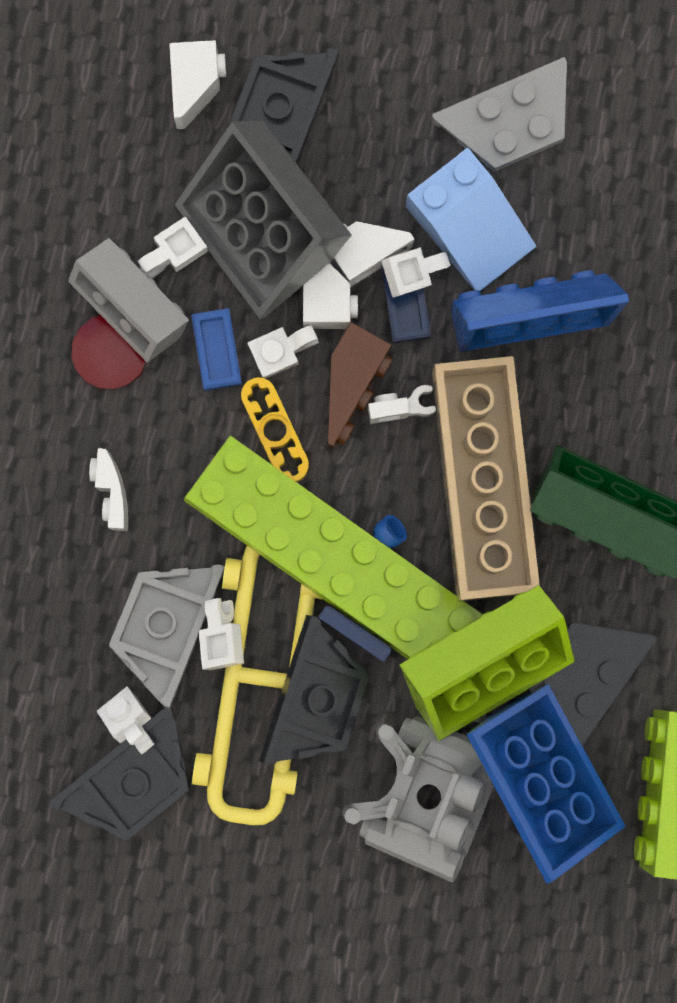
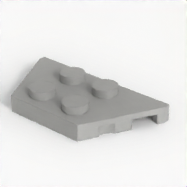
(512, 117)
(164, 625)

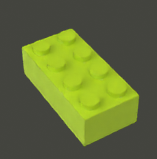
(488, 662)
(658, 808)

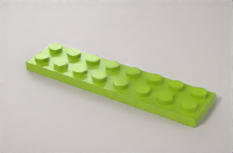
(326, 551)

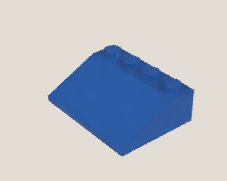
(536, 311)
(546, 781)

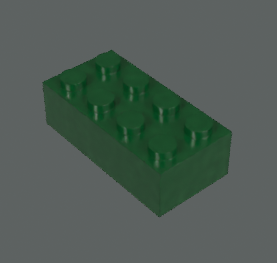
(608, 510)

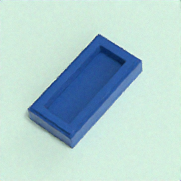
(216, 349)

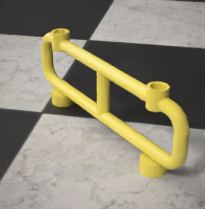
(211, 769)

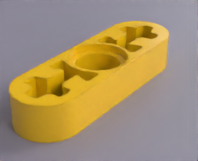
(254, 409)

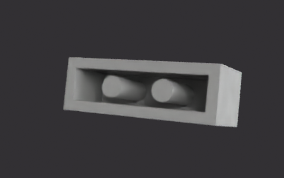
(128, 299)

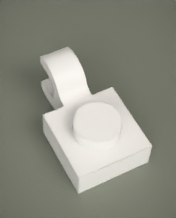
(176, 246)
(411, 270)
(277, 351)
(389, 407)
(222, 639)
(125, 719)

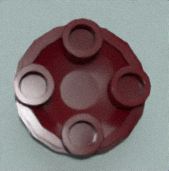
(105, 356)

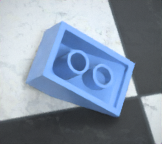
(470, 220)

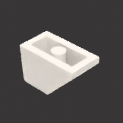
(195, 78)
(367, 248)
(328, 301)

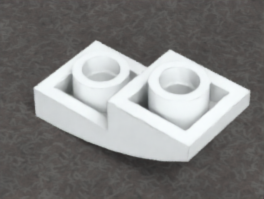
(108, 478)

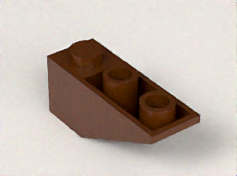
(353, 368)

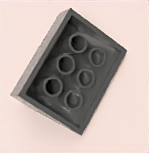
(261, 216)

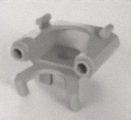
(400, 825)

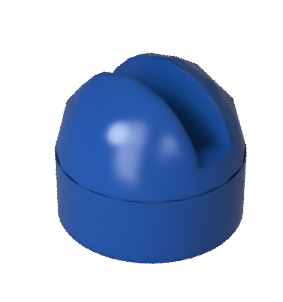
(390, 531)

